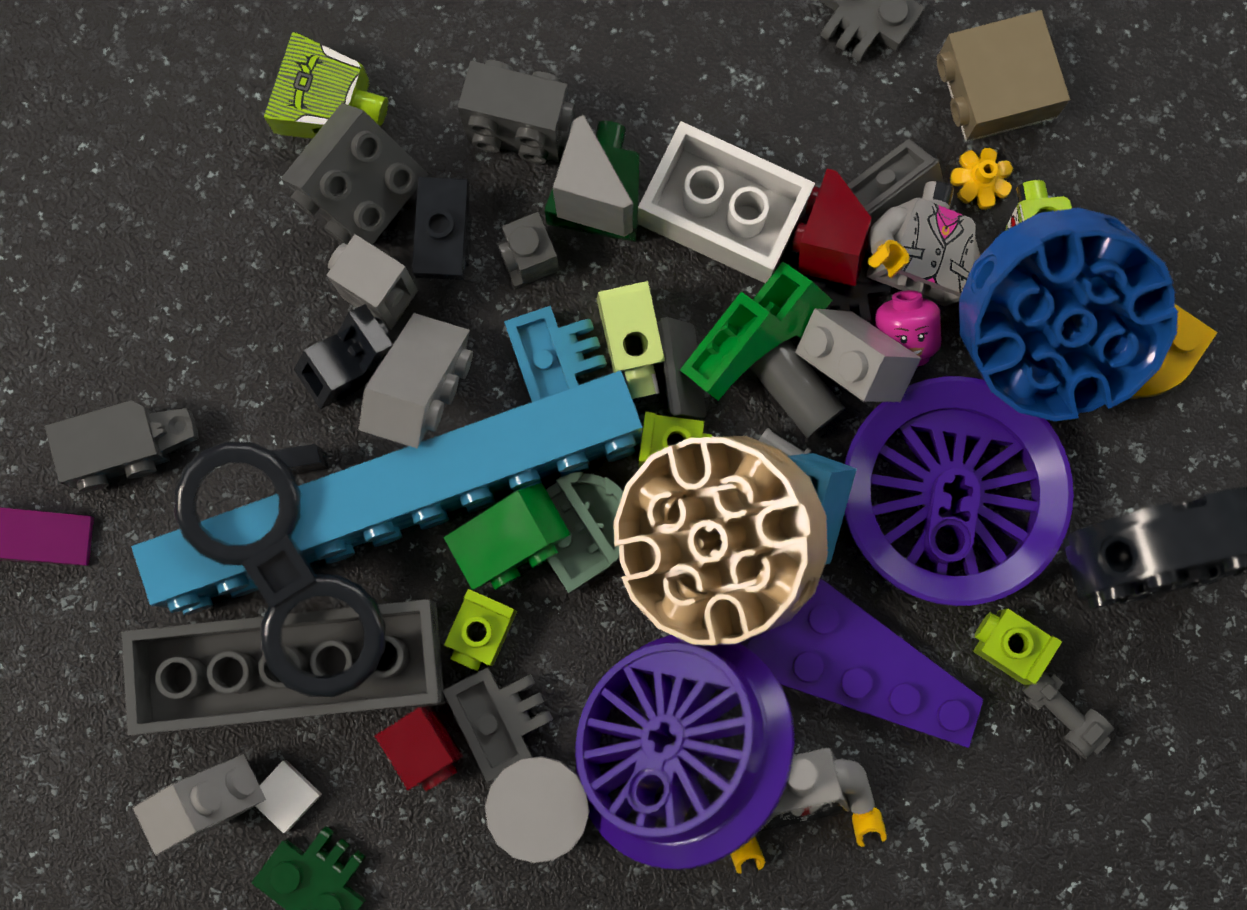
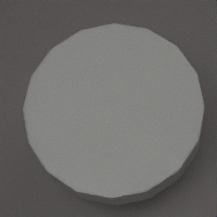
(537, 809)

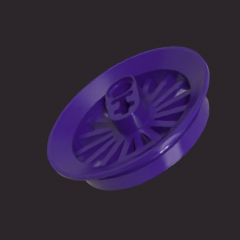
(964, 411)
(685, 718)

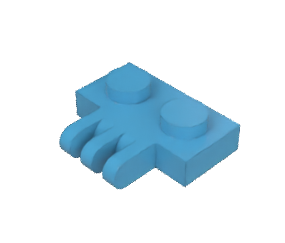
(549, 354)

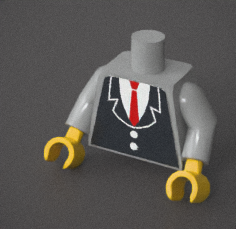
(819, 789)

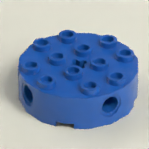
(1067, 314)

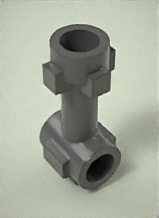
(1087, 732)

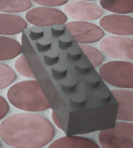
(221, 678)

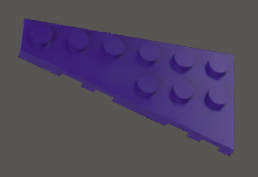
(859, 663)

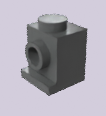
(527, 250)

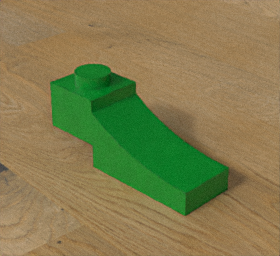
(753, 329)

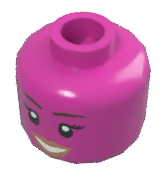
(912, 323)

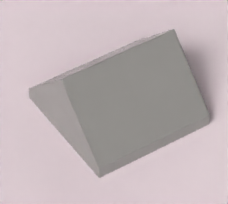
(588, 186)

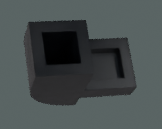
(345, 359)

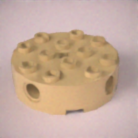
(672, 544)

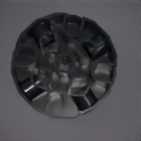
(1160, 549)

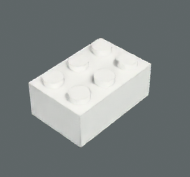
(724, 202)

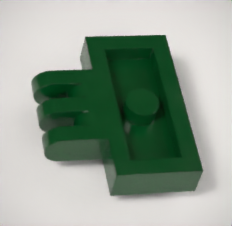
(311, 878)

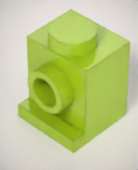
(660, 428)
(497, 621)
(1023, 666)

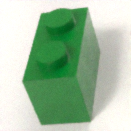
(507, 536)

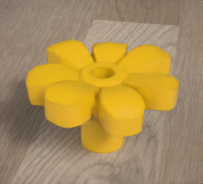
(982, 178)

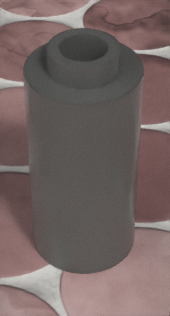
(797, 388)

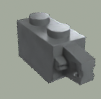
(116, 443)

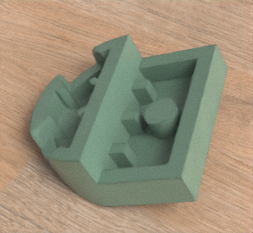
(588, 510)

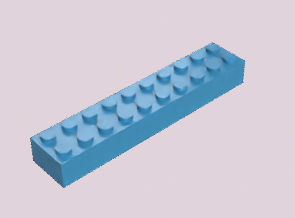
(406, 489)

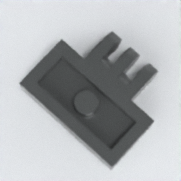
(871, 20)
(495, 719)

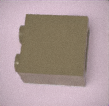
(1002, 76)

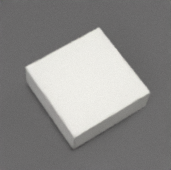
(287, 796)

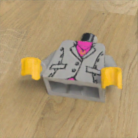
(924, 246)

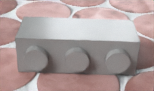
(416, 381)

